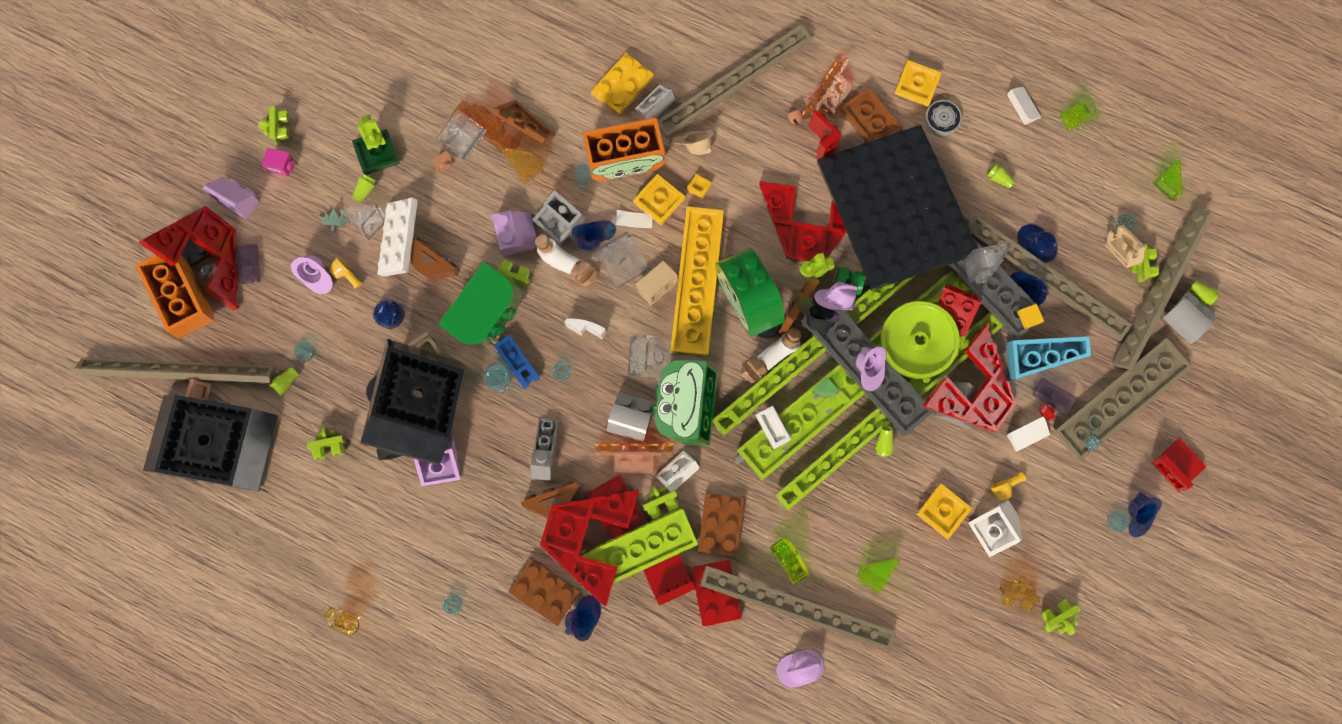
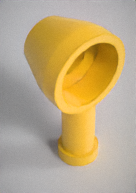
(340, 269)
(1003, 489)

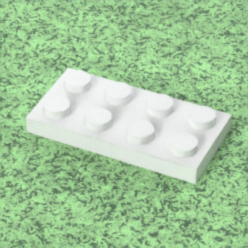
(397, 237)

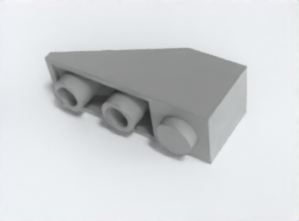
(544, 449)

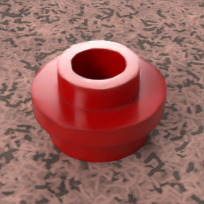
(1047, 411)

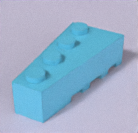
(1036, 355)

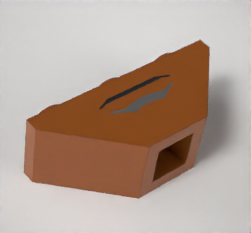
(429, 262)
(542, 504)

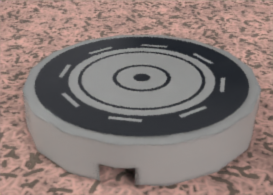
(943, 117)

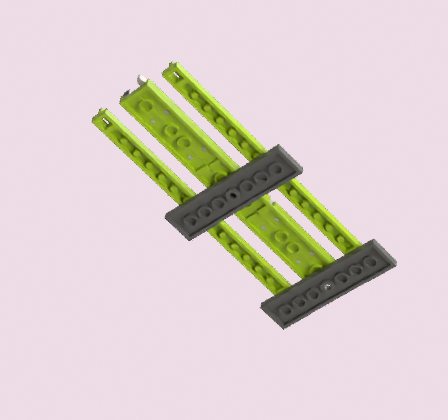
(895, 398)

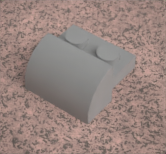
(558, 217)
(1190, 317)
(630, 417)

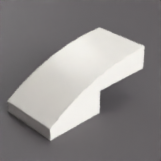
(580, 326)

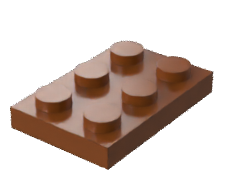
(870, 116)
(721, 525)
(544, 592)

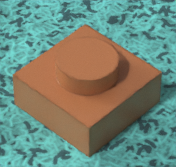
(442, 161)
(198, 389)

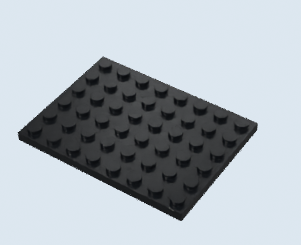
(897, 207)

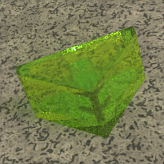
(1079, 114)
(1171, 181)

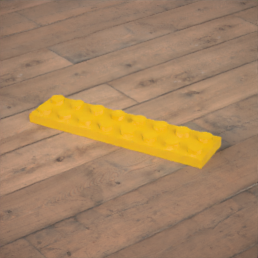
(697, 281)

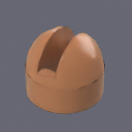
(795, 116)

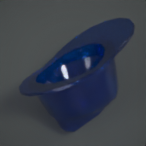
(592, 234)
(1038, 242)
(1032, 286)
(1143, 512)
(583, 619)

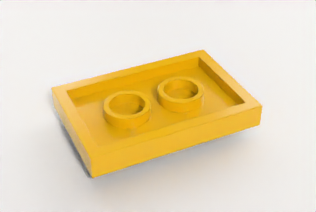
(622, 84)

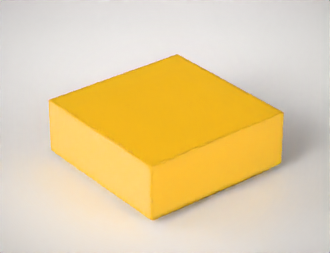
(699, 186)
(1030, 316)

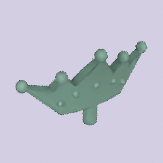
(333, 220)

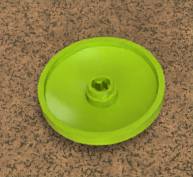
(920, 339)

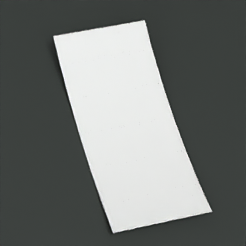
(633, 219)

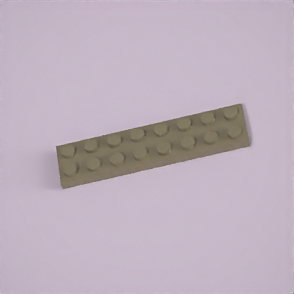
(1123, 398)

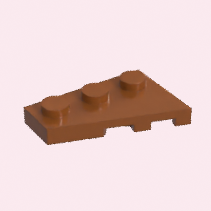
(523, 120)
(792, 314)

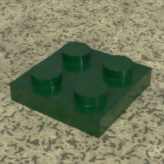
(376, 158)

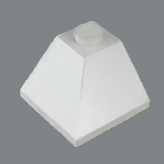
(997, 528)

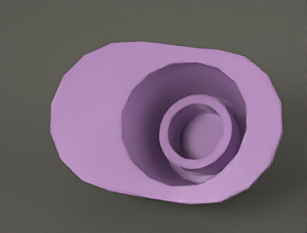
(312, 273)
(838, 297)
(872, 367)
(800, 668)

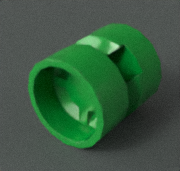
(856, 278)

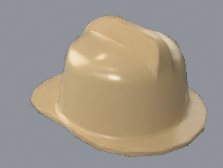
(695, 141)

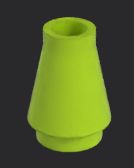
(1000, 175)
(363, 187)
(1205, 293)
(284, 381)
(885, 444)

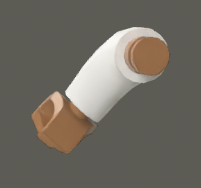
(553, 255)
(771, 356)

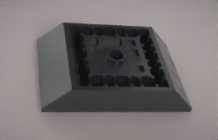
(409, 423)
(236, 445)

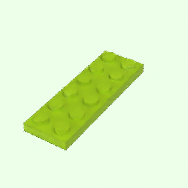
(645, 545)

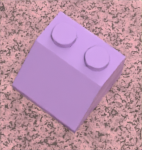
(232, 196)
(514, 232)
(445, 472)

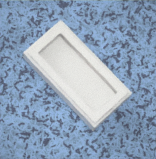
(773, 427)

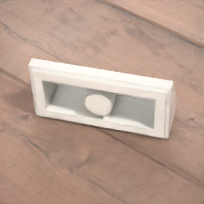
(655, 102)
(1023, 105)
(1029, 434)
(677, 471)

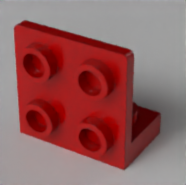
(826, 132)
(960, 305)
(1179, 465)
(669, 579)

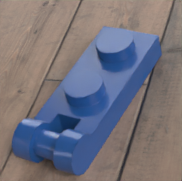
(516, 361)

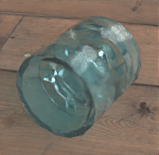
(497, 378)

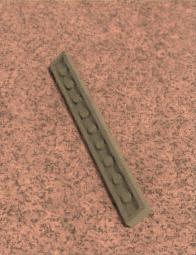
(734, 81)
(1056, 283)
(1163, 289)
(175, 370)
(797, 608)

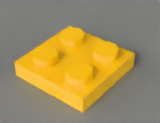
(918, 83)
(659, 199)
(944, 511)

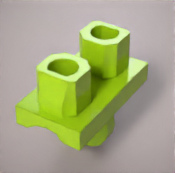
(272, 127)
(370, 132)
(816, 267)
(1143, 269)
(521, 276)
(335, 443)
(668, 499)
(1068, 613)

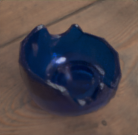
(388, 314)

